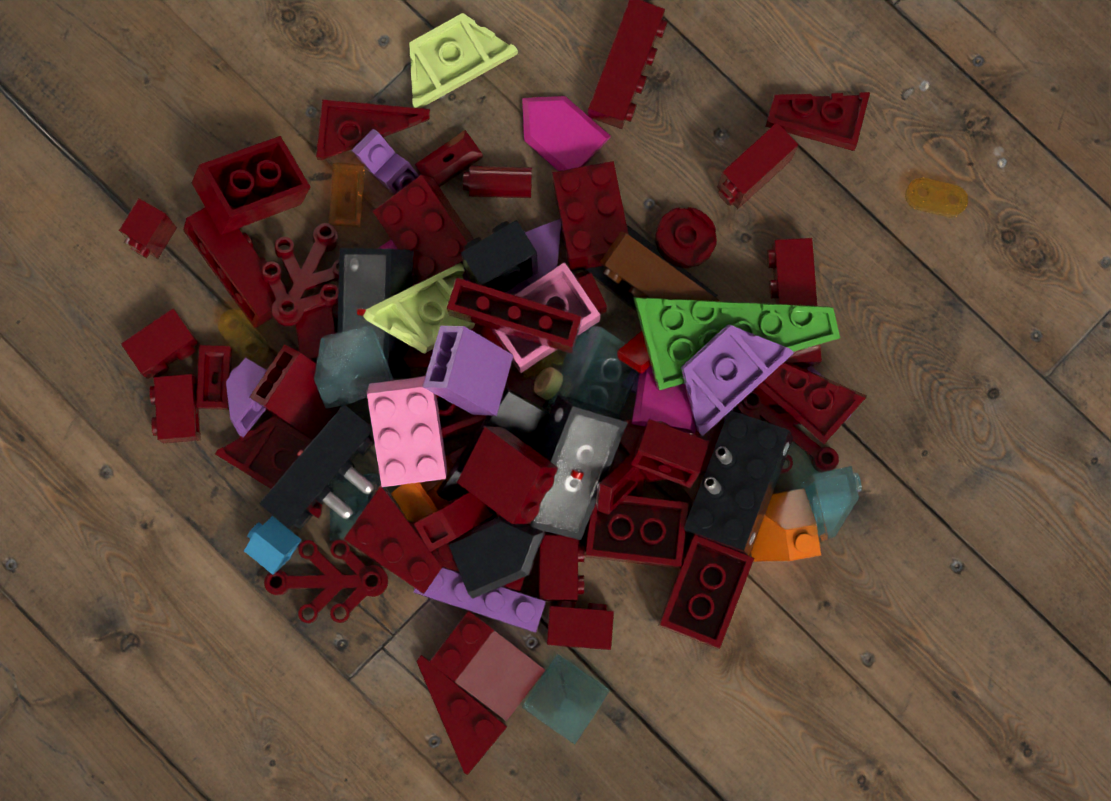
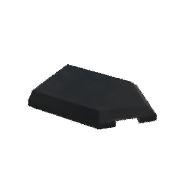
(495, 554)

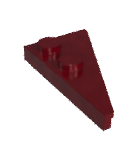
(347, 123)
(466, 721)

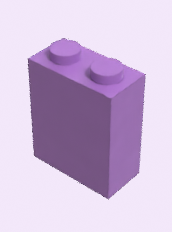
(468, 370)

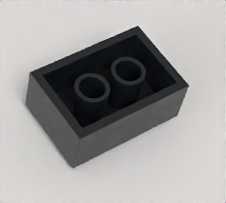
(501, 258)

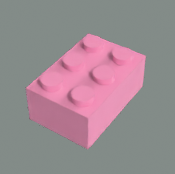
(557, 290)
(406, 432)

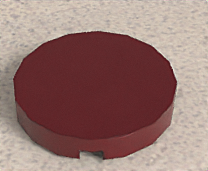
(686, 237)

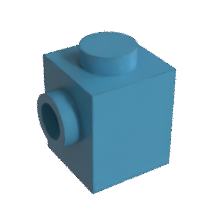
(271, 544)

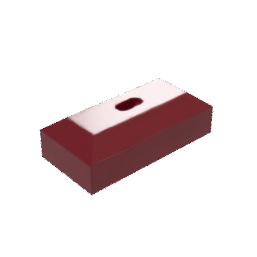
(464, 153)
(212, 361)
(616, 485)

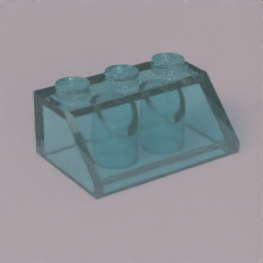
(595, 372)
(832, 499)

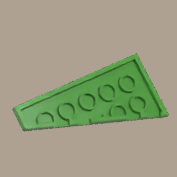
(681, 327)

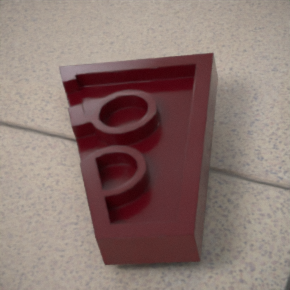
(821, 118)
(812, 399)
(393, 543)

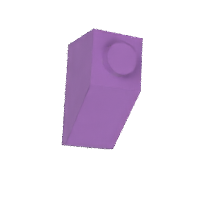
(240, 385)

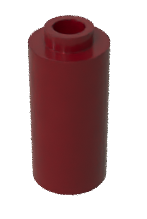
(498, 181)

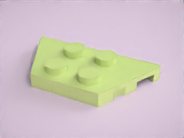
(453, 57)
(419, 311)

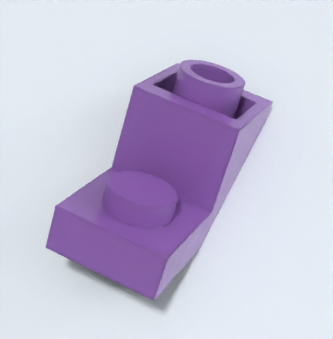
(384, 163)

